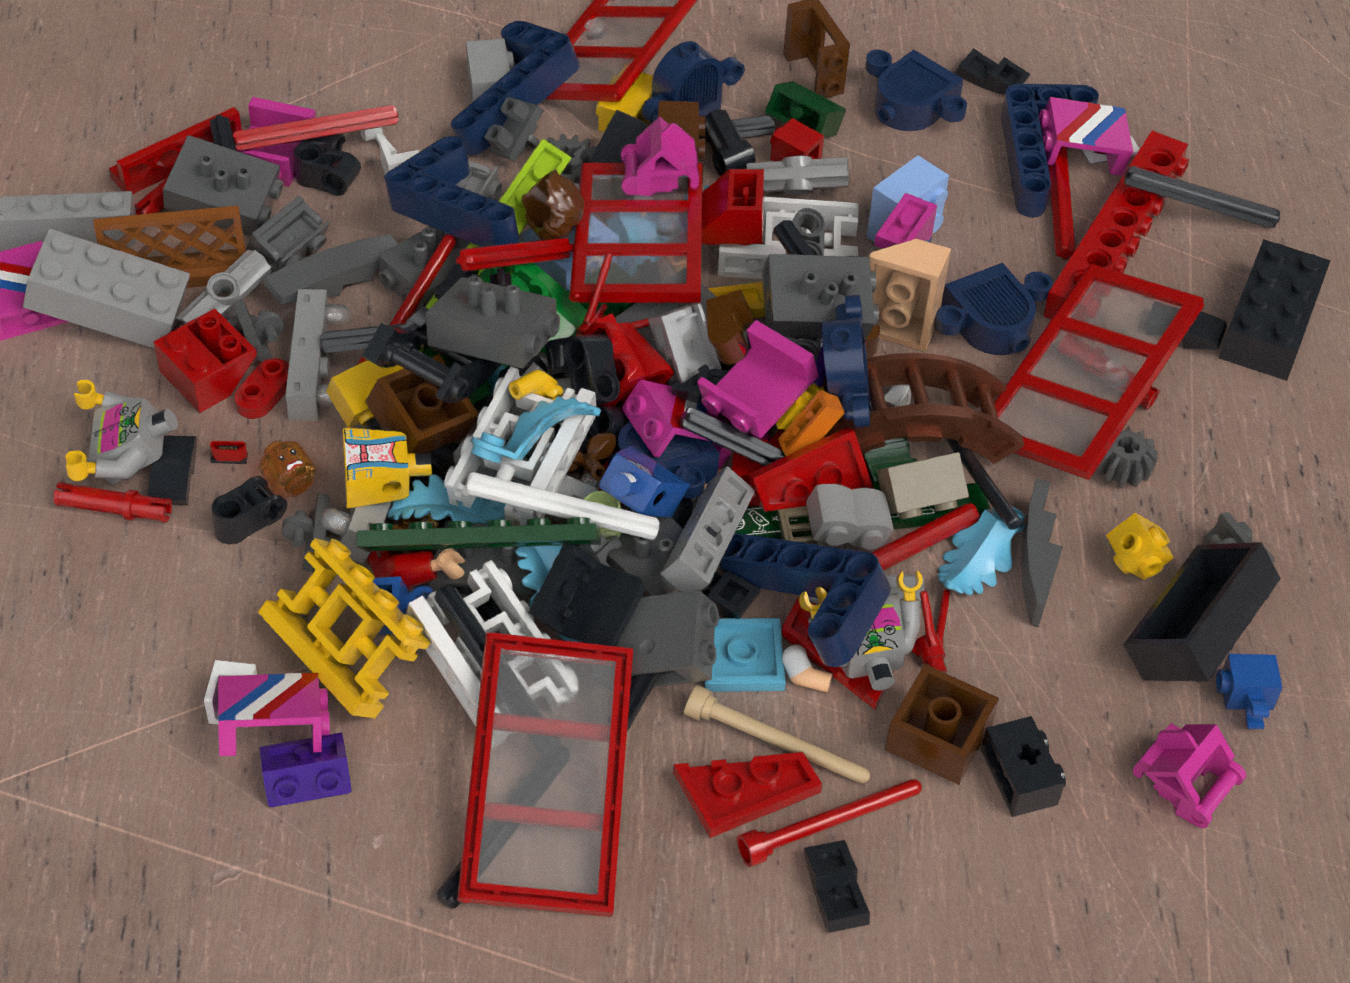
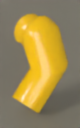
(537, 383)

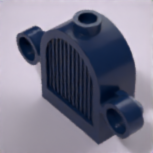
(691, 76)
(914, 91)
(992, 309)
(847, 361)
(685, 456)

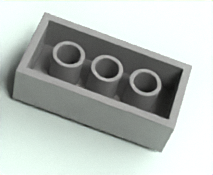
(105, 289)

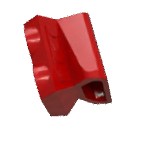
(632, 356)

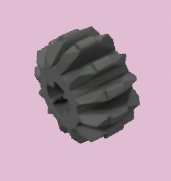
(1129, 459)

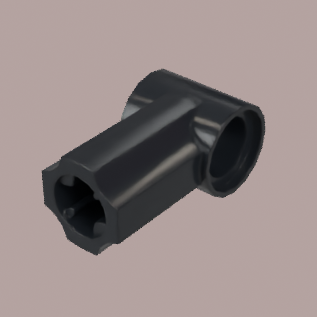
(727, 146)

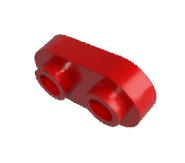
(268, 385)

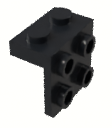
(586, 598)

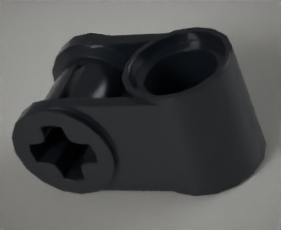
(245, 509)

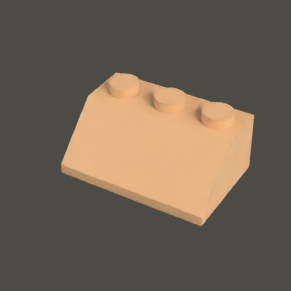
(909, 290)

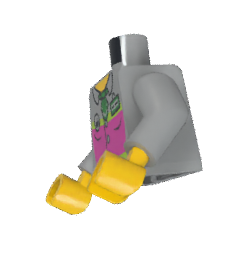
(123, 436)
(887, 639)

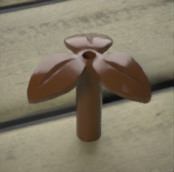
(597, 448)

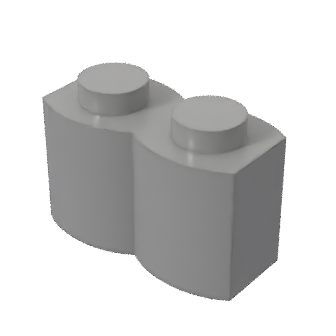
(849, 516)

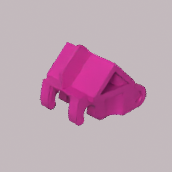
(659, 159)
(1180, 758)

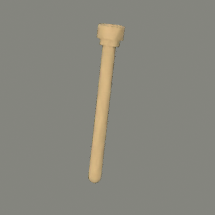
(704, 705)

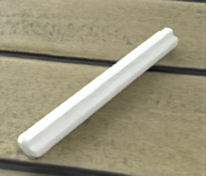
(561, 505)

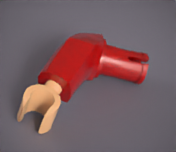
(416, 567)

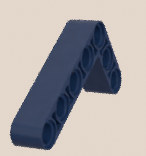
(543, 64)
(1025, 141)
(427, 193)
(851, 579)

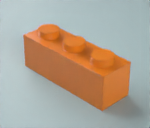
(812, 422)

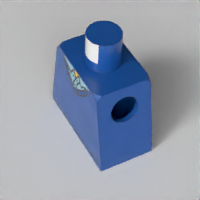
(639, 479)

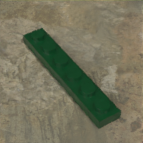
(463, 536)

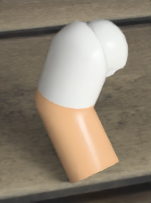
(801, 671)

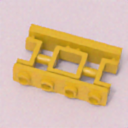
(323, 649)

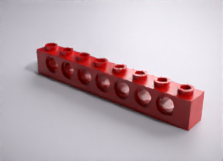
(1122, 218)

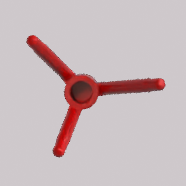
(593, 315)
(931, 644)

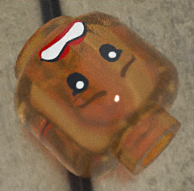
(287, 468)

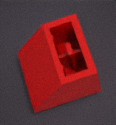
(734, 208)
(204, 359)

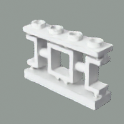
(749, 260)
(549, 460)
(455, 659)

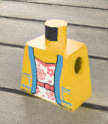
(379, 466)

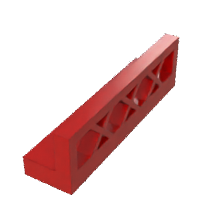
(157, 160)

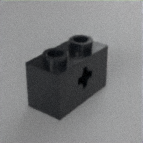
(1023, 766)

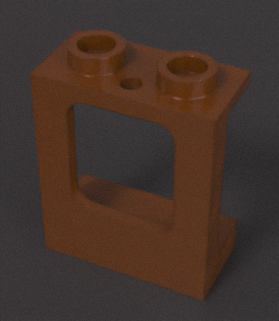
(805, 38)

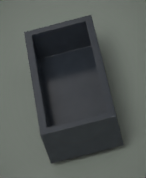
(1274, 309)
(1202, 612)

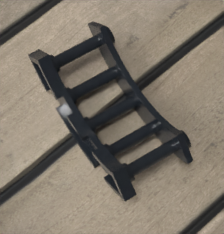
(401, 347)

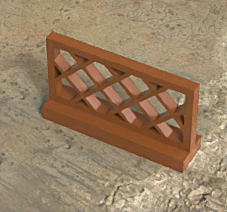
(199, 264)

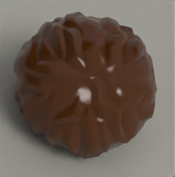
(553, 206)

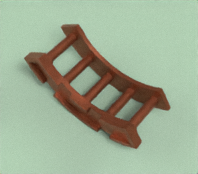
(932, 422)

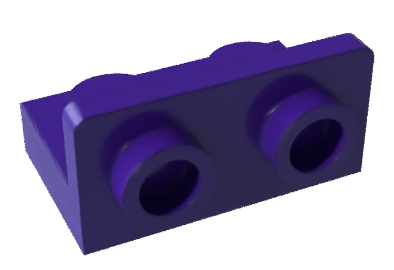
(298, 774)

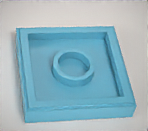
(747, 656)

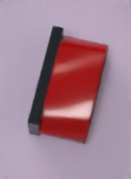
(228, 452)

